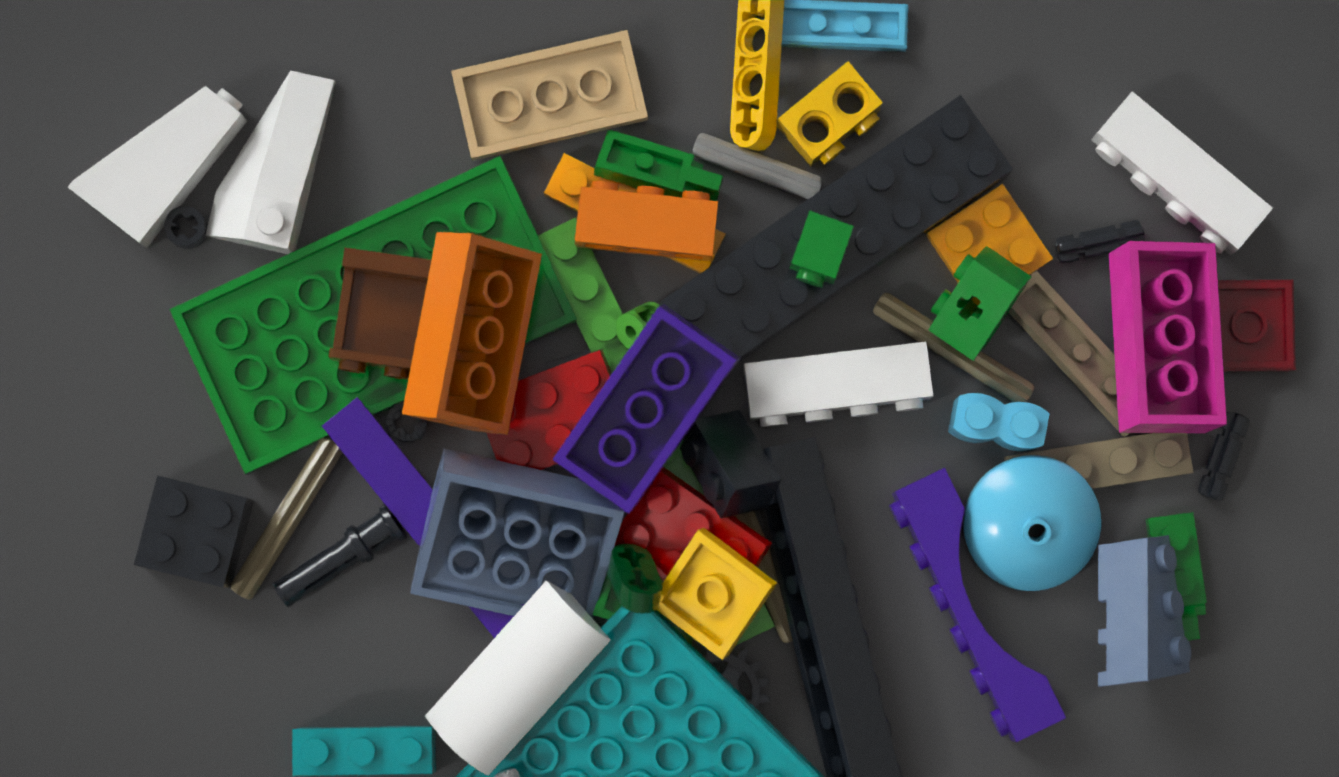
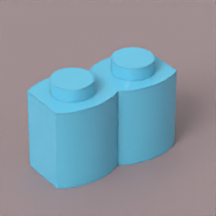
(1012, 425)

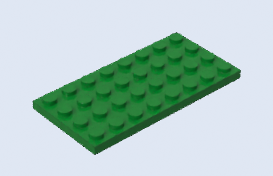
(270, 331)

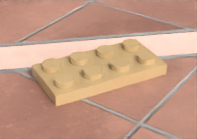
(549, 95)

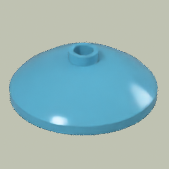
(1025, 494)

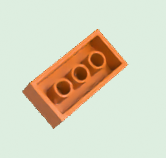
(472, 333)

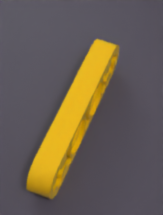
(748, 64)

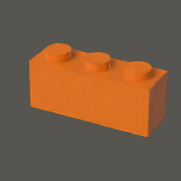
(646, 221)

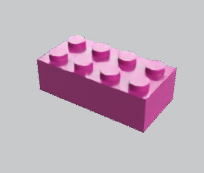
(1167, 337)

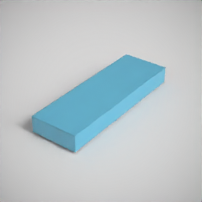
(845, 25)

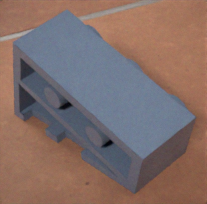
(1142, 612)

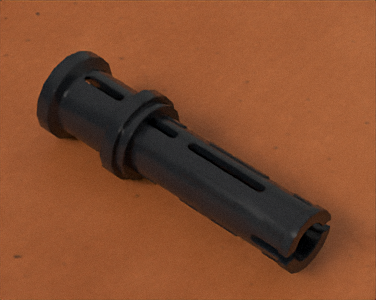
(356, 546)

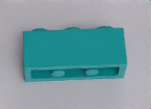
(363, 750)

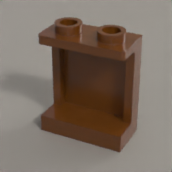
(379, 312)

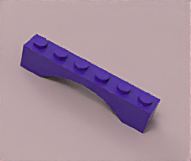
(1019, 694)

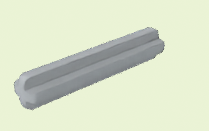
(756, 166)

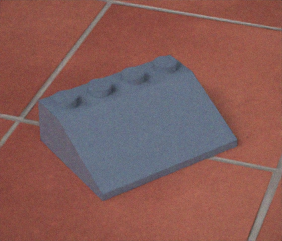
(509, 528)

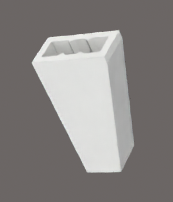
(161, 164)

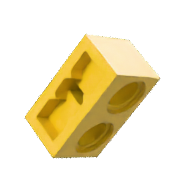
(822, 107)

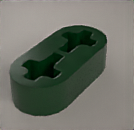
(635, 578)

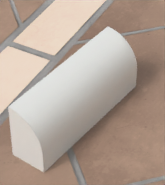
(517, 678)

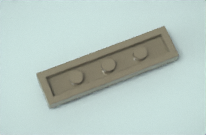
(1069, 344)
(1126, 458)

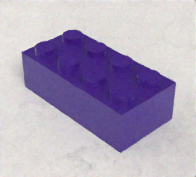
(646, 408)

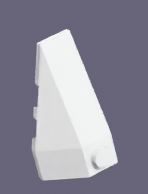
(271, 179)

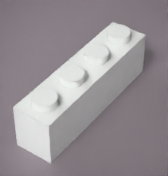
(1180, 174)
(838, 382)

